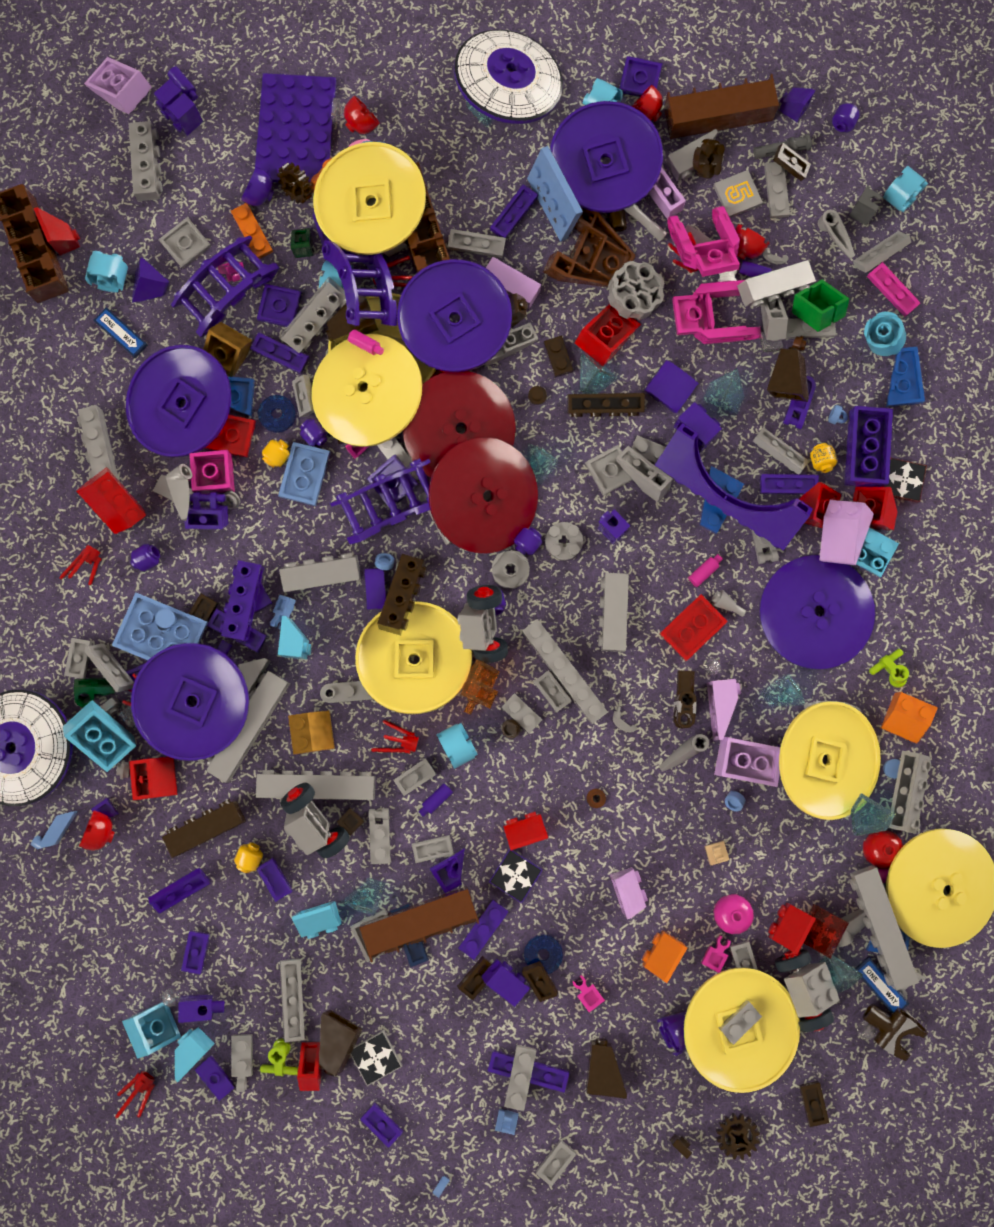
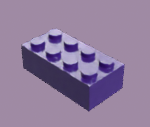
(868, 446)

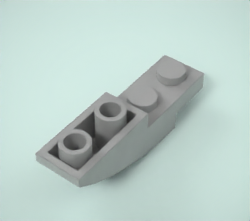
(517, 340)

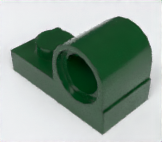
(90, 687)

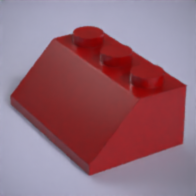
(111, 501)

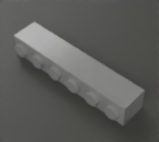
(564, 672)
(261, 706)
(325, 785)
(884, 928)

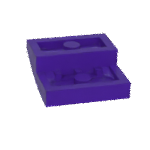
(671, 386)

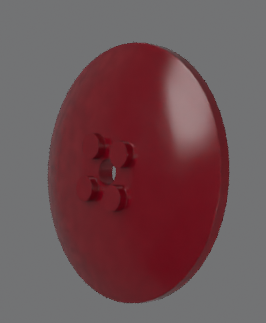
(452, 400)
(459, 488)

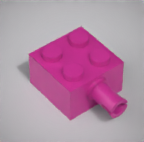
(212, 472)

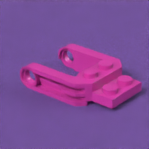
(711, 256)
(696, 316)

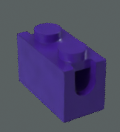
(613, 526)
(506, 982)

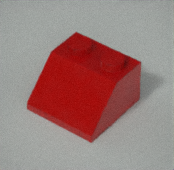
(525, 831)
(791, 927)

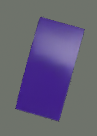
(374, 588)

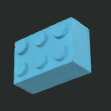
(99, 736)

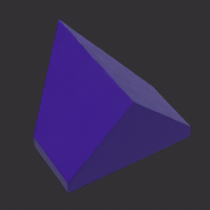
(148, 282)
(449, 871)

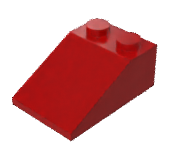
(606, 334)

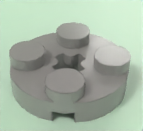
(555, 534)
(510, 580)

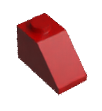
(309, 1071)

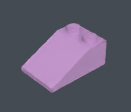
(118, 84)
(844, 531)
(722, 702)
(748, 761)
(628, 891)

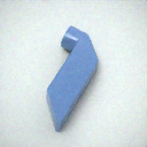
(55, 831)

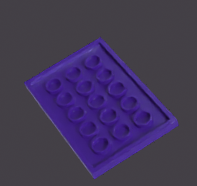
(295, 123)

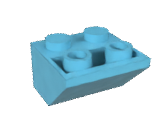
(876, 552)

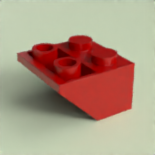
(153, 778)

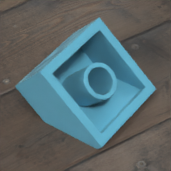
(292, 641)
(317, 919)
(151, 1029)
(190, 1050)

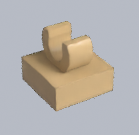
(716, 853)

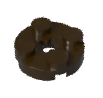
(712, 149)

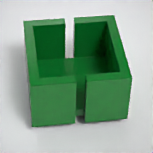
(820, 305)

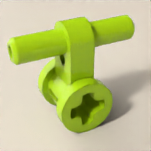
(893, 669)
(277, 1057)

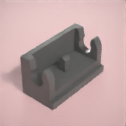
(864, 208)

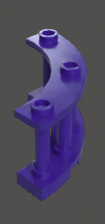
(377, 269)
(233, 293)
(396, 514)

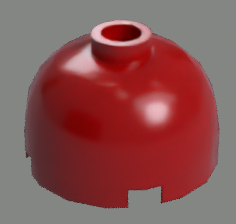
(650, 103)
(359, 117)
(751, 243)
(97, 832)
(881, 848)

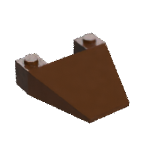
(595, 255)

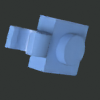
(283, 607)

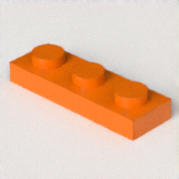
(250, 227)

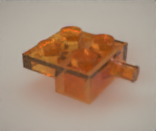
(479, 686)

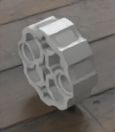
(626, 294)

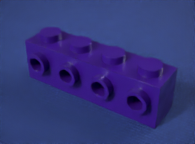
(242, 601)

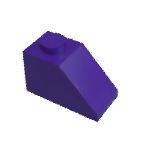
(796, 102)

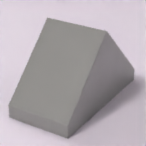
(252, 671)

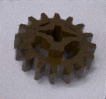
(295, 183)
(735, 1143)

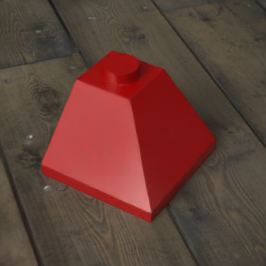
(58, 232)
(818, 499)
(881, 503)

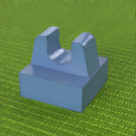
(506, 1121)

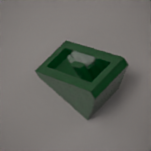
(301, 243)

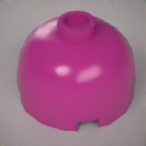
(733, 914)

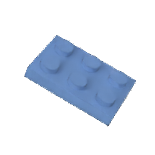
(304, 474)

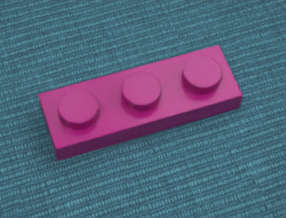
(893, 289)

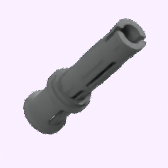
(795, 144)

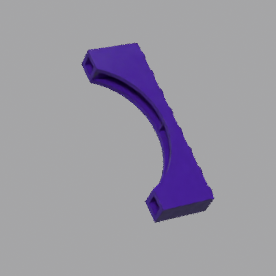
(773, 522)

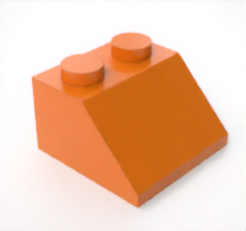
(908, 717)
(664, 955)

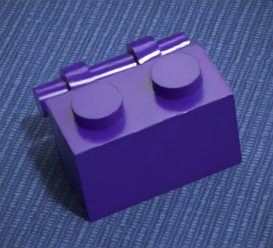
(207, 516)

